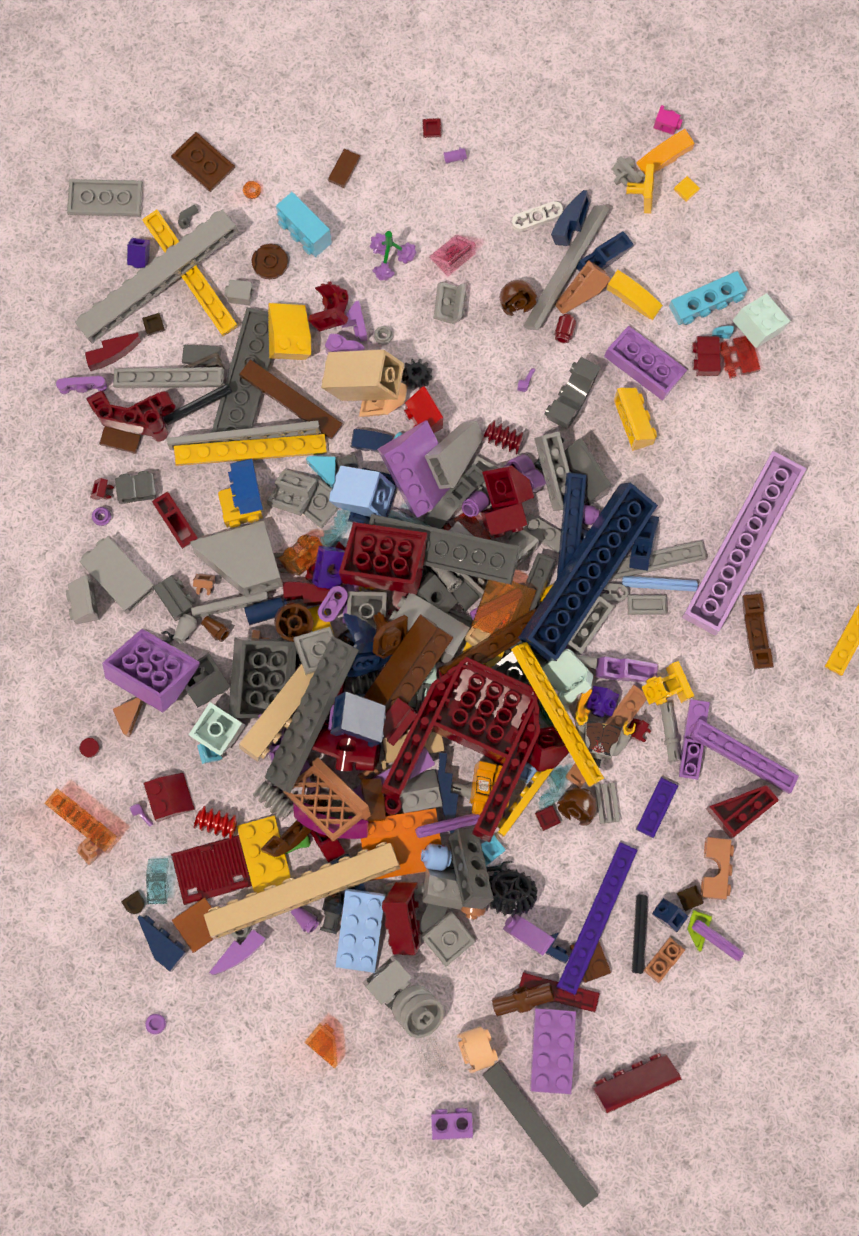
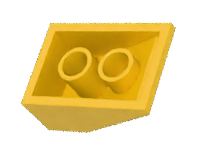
(288, 332)

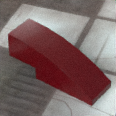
(112, 351)
(174, 520)
(308, 592)

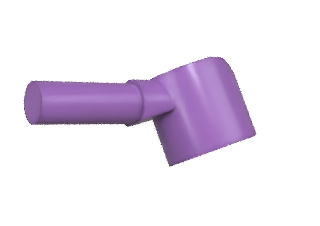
(523, 385)
(137, 809)

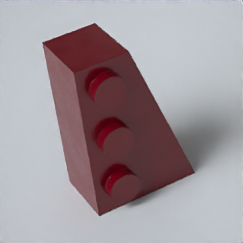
(740, 811)
(401, 918)

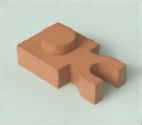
(87, 851)

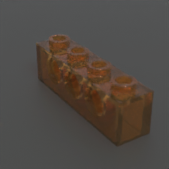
(82, 820)

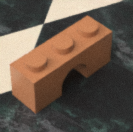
(720, 851)

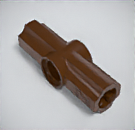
(523, 999)

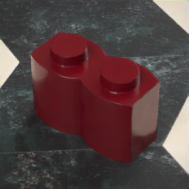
(707, 356)

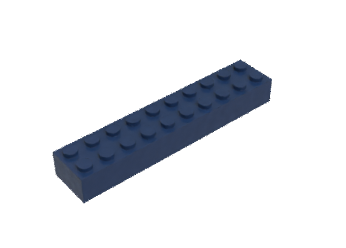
(588, 571)

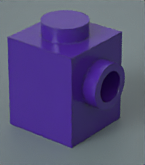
(138, 252)

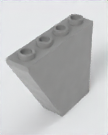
(241, 558)

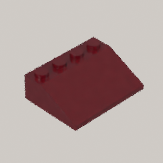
(384, 558)
(635, 1083)

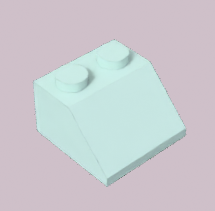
(216, 729)

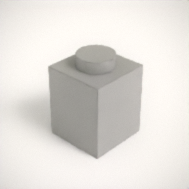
(239, 292)

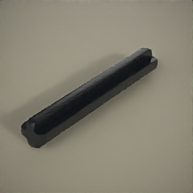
(197, 404)
(639, 934)

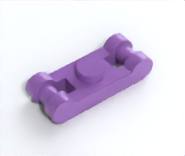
(81, 384)

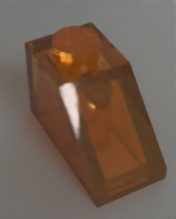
(324, 1043)

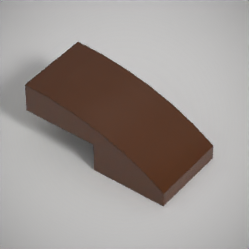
(373, 798)

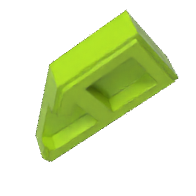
(697, 939)

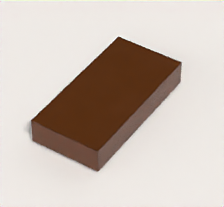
(344, 168)
(120, 439)

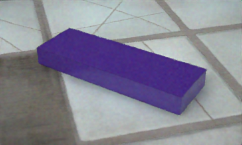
(657, 807)

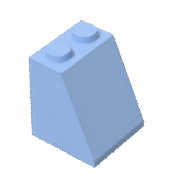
(362, 491)

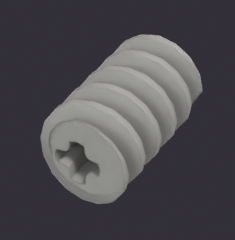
(274, 799)

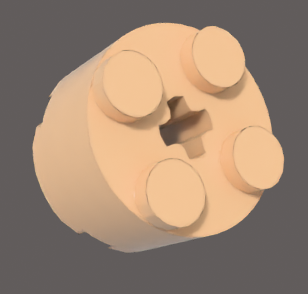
(476, 1049)

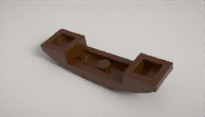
(756, 631)
(292, 837)

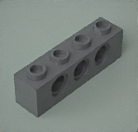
(470, 869)

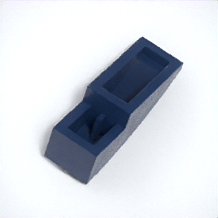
(571, 219)
(608, 252)
(644, 545)

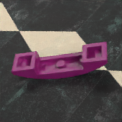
(357, 831)

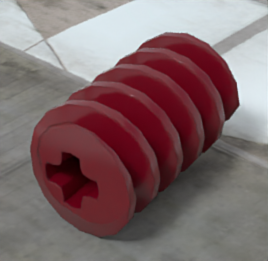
(503, 436)

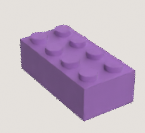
(552, 1051)

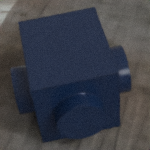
(666, 912)

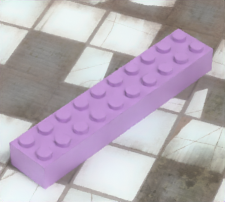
(744, 543)

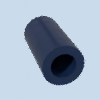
(264, 610)

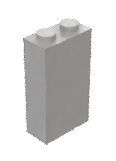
(117, 574)
(413, 606)

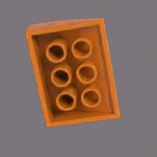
(401, 833)

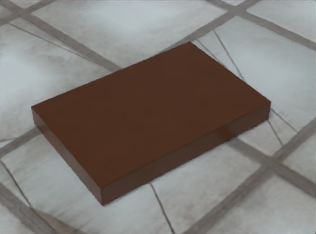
(203, 161)

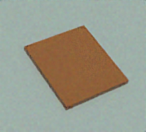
(502, 605)

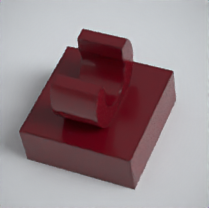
(99, 488)
(640, 729)

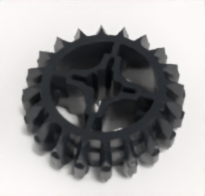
(512, 892)

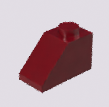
(329, 848)

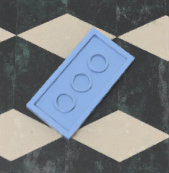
(360, 930)

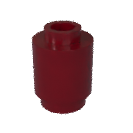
(565, 328)
(395, 804)

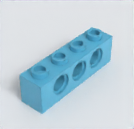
(732, 283)

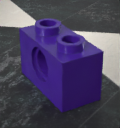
(325, 557)

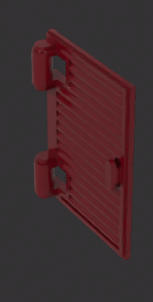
(211, 869)

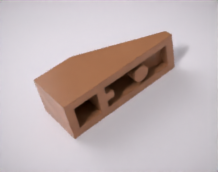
(586, 285)

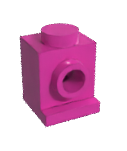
(667, 121)

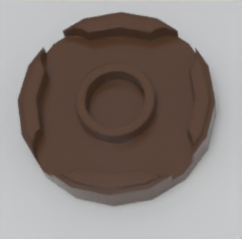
(269, 261)

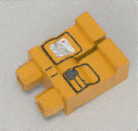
(482, 784)

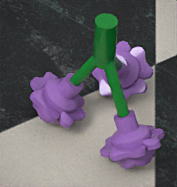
(381, 244)

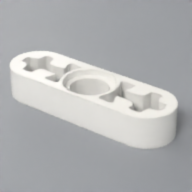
(523, 216)

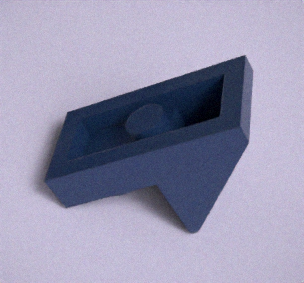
(558, 952)

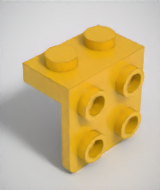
(231, 514)

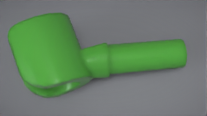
(304, 844)

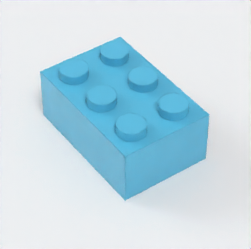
(303, 225)

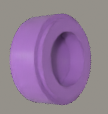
(155, 1024)

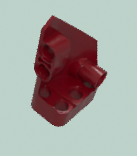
(347, 750)

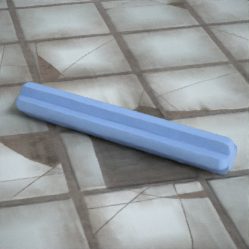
(660, 583)

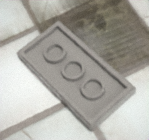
(104, 197)

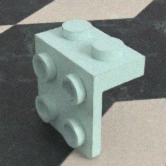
(568, 676)

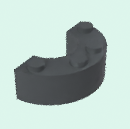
(573, 394)

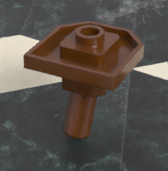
(388, 634)

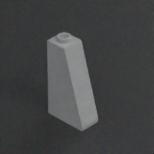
(453, 454)

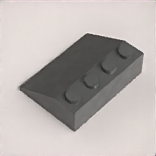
(259, 674)

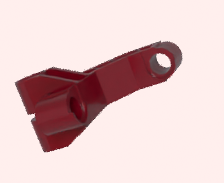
(145, 414)

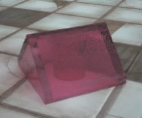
(453, 254)

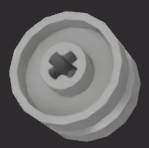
(417, 1011)

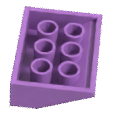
(410, 469)
(150, 670)

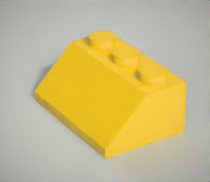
(634, 418)

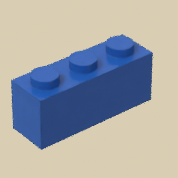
(245, 487)

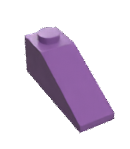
(528, 934)

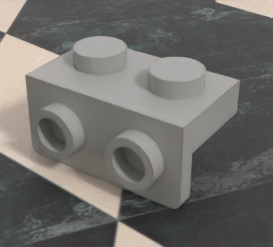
(449, 302)

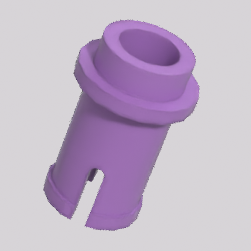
(455, 155)

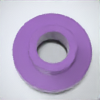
(101, 510)

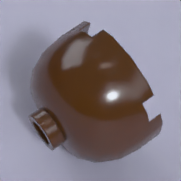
(517, 295)
(293, 621)
(578, 804)

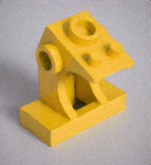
(675, 683)

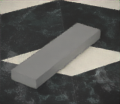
(228, 605)

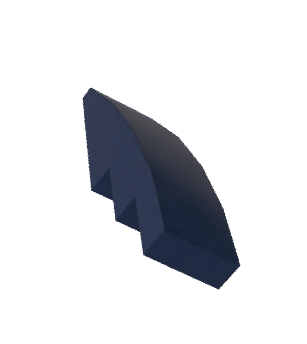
(448, 799)

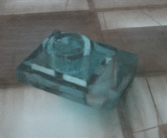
(332, 536)
(555, 783)
(156, 881)

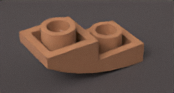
(664, 960)

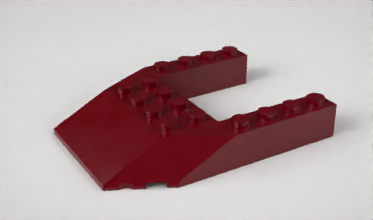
(483, 714)

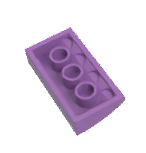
(645, 363)

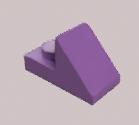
(356, 318)

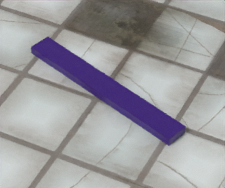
(597, 918)

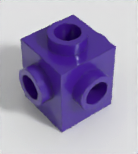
(602, 701)

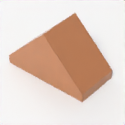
(127, 715)

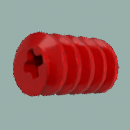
(216, 822)

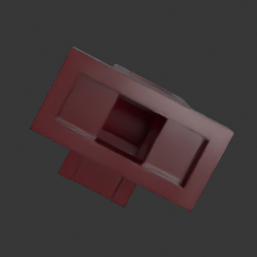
(335, 302)

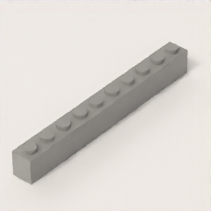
(156, 276)

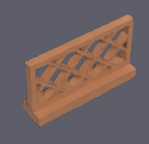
(341, 791)

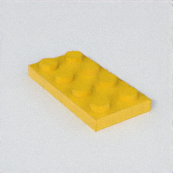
(262, 868)

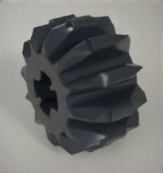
(416, 380)

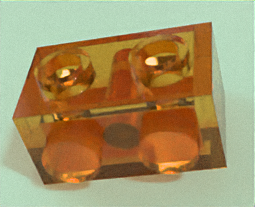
(301, 554)

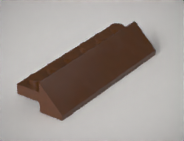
(409, 663)

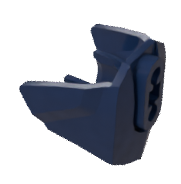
(363, 637)

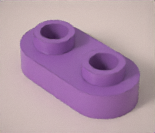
(332, 603)

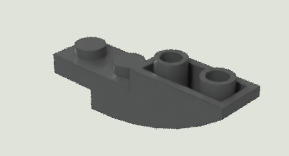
(454, 498)

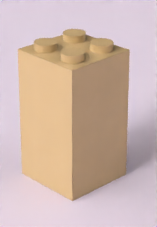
(362, 375)

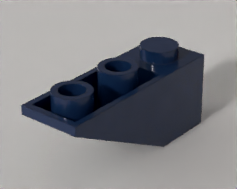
(163, 948)

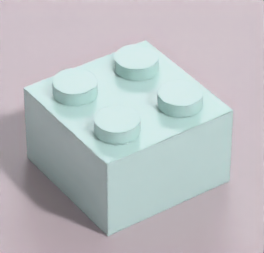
(761, 320)

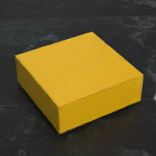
(686, 188)

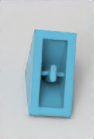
(324, 467)

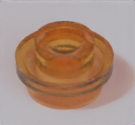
(251, 184)

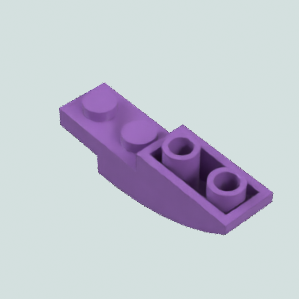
(691, 749)

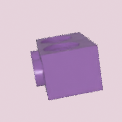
(451, 1130)

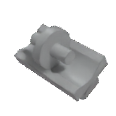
(624, 172)

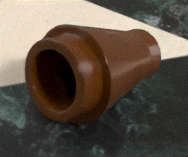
(216, 629)

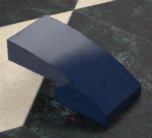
(369, 440)

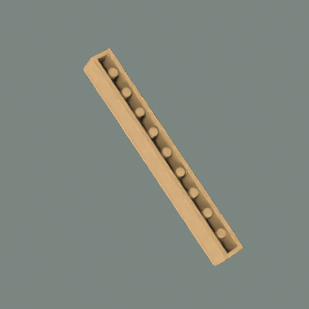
(301, 891)

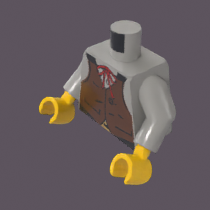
(603, 739)

